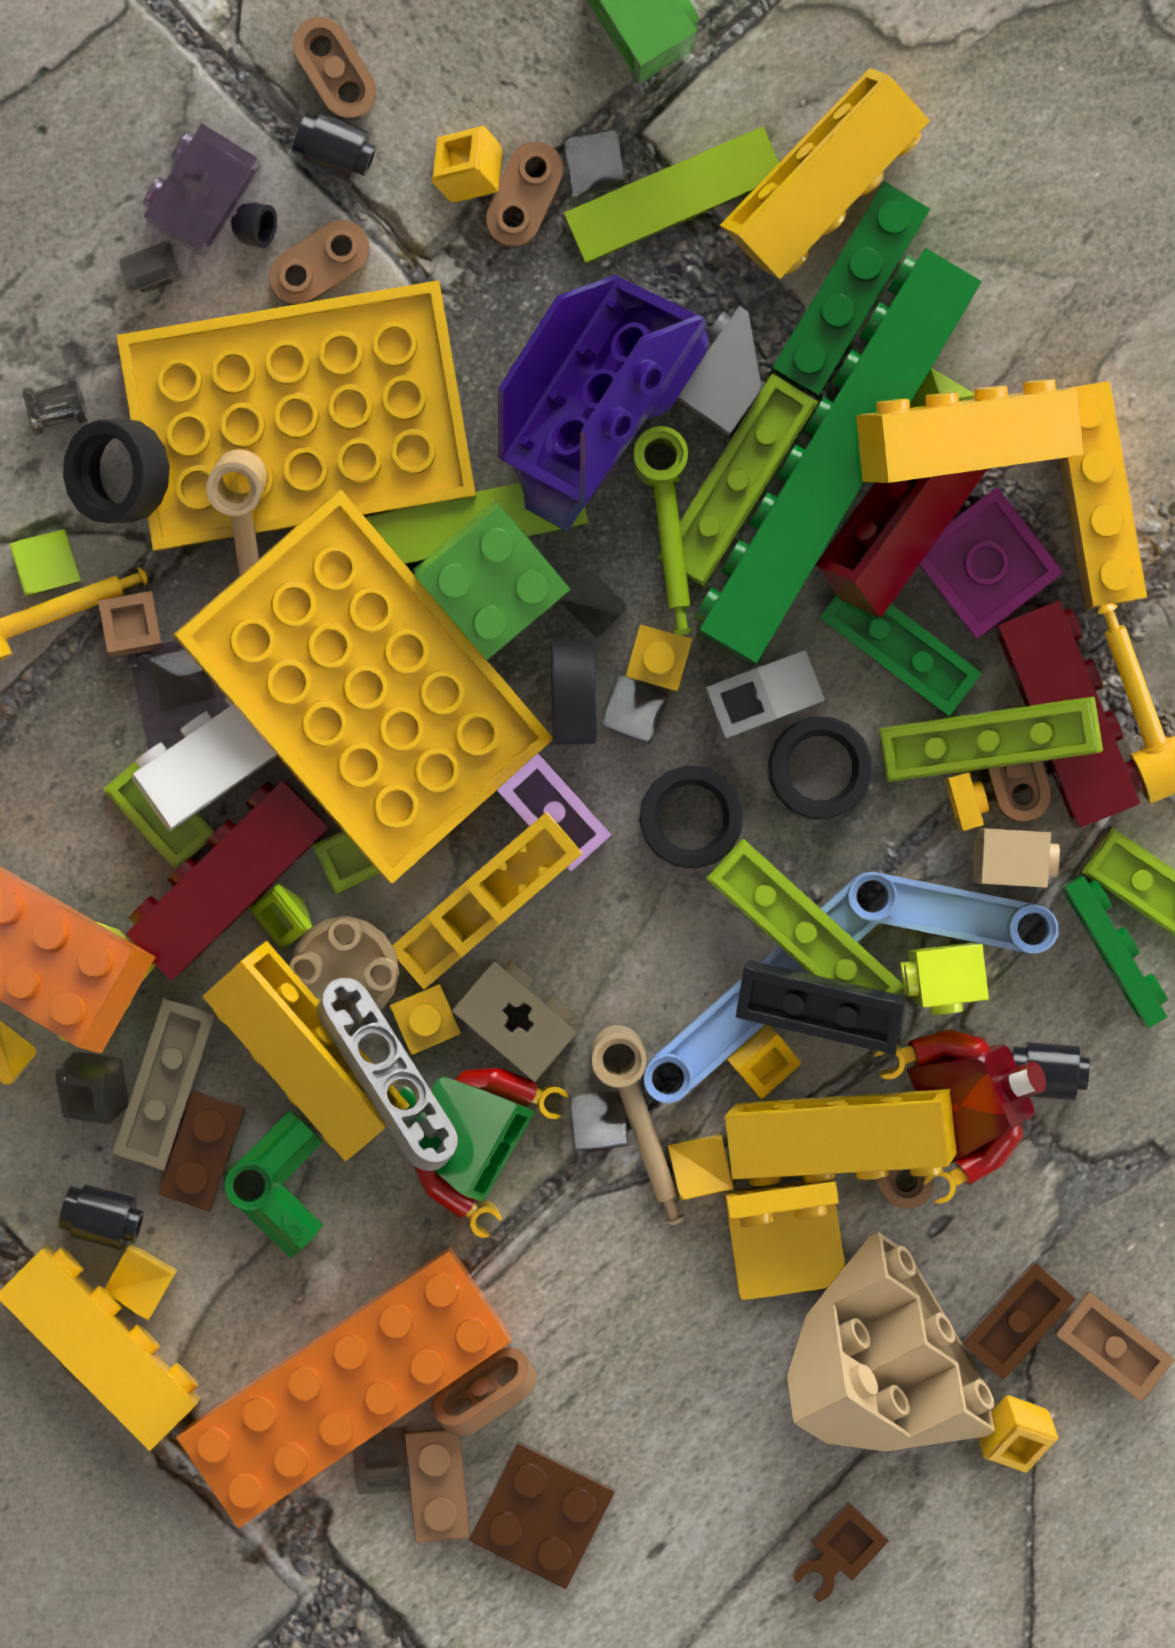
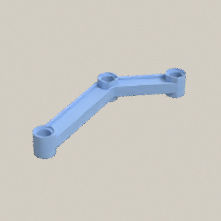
(907, 905)

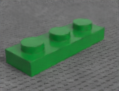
(905, 652)
(1115, 949)

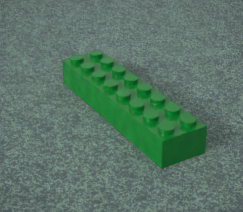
(828, 472)

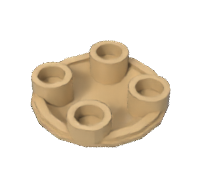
(347, 950)

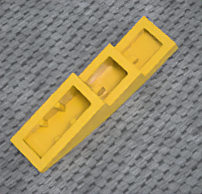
(486, 900)

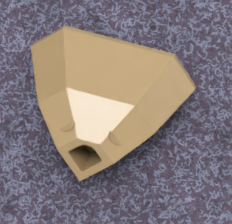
(884, 1361)

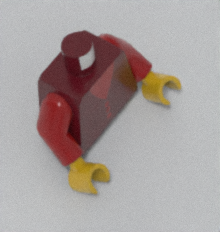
(986, 1097)

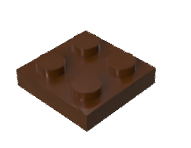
(542, 1514)

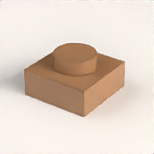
(130, 624)

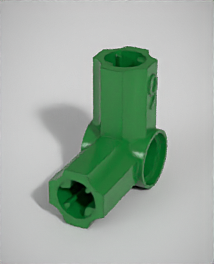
(276, 1208)

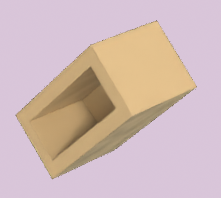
(1014, 857)

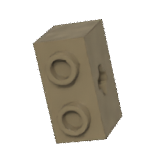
(527, 1049)

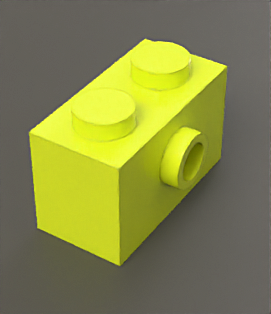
(945, 976)

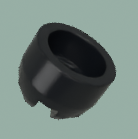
(254, 224)

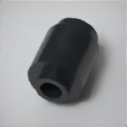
(333, 146)
(1062, 1068)
(101, 1216)

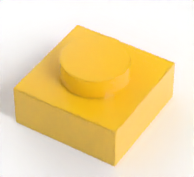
(658, 658)
(967, 801)
(425, 1019)
(764, 1061)

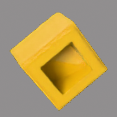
(467, 164)
(14, 1054)
(700, 1166)
(140, 1281)
(1020, 1434)

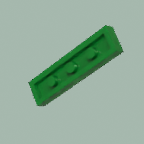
(850, 289)

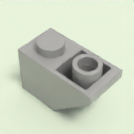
(726, 376)
(764, 694)

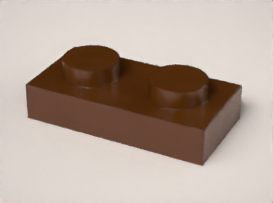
(201, 1150)
(1018, 1320)

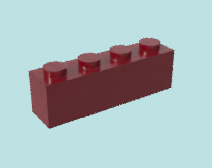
(891, 537)
(1051, 669)
(227, 879)

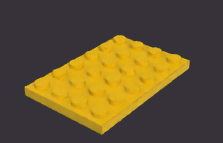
(321, 391)
(363, 686)

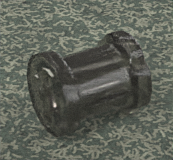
(43, 418)

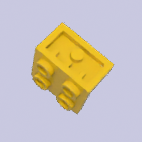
(785, 1238)

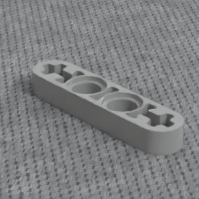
(394, 1070)

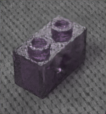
(227, 174)

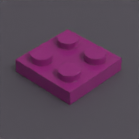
(988, 563)

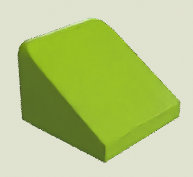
(45, 563)

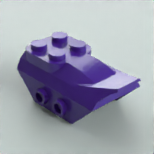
(587, 386)

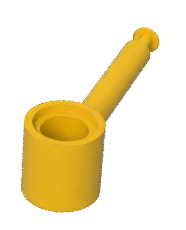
(64, 606)
(1157, 757)

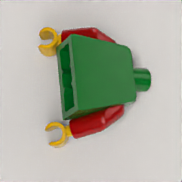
(489, 1119)

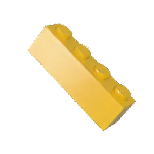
(826, 174)
(969, 434)
(1102, 505)
(282, 1031)
(841, 1136)
(99, 1346)

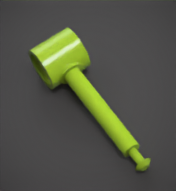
(667, 514)

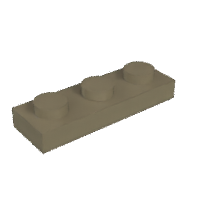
(164, 1083)

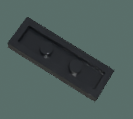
(821, 1007)

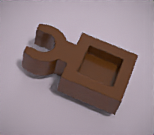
(845, 1545)

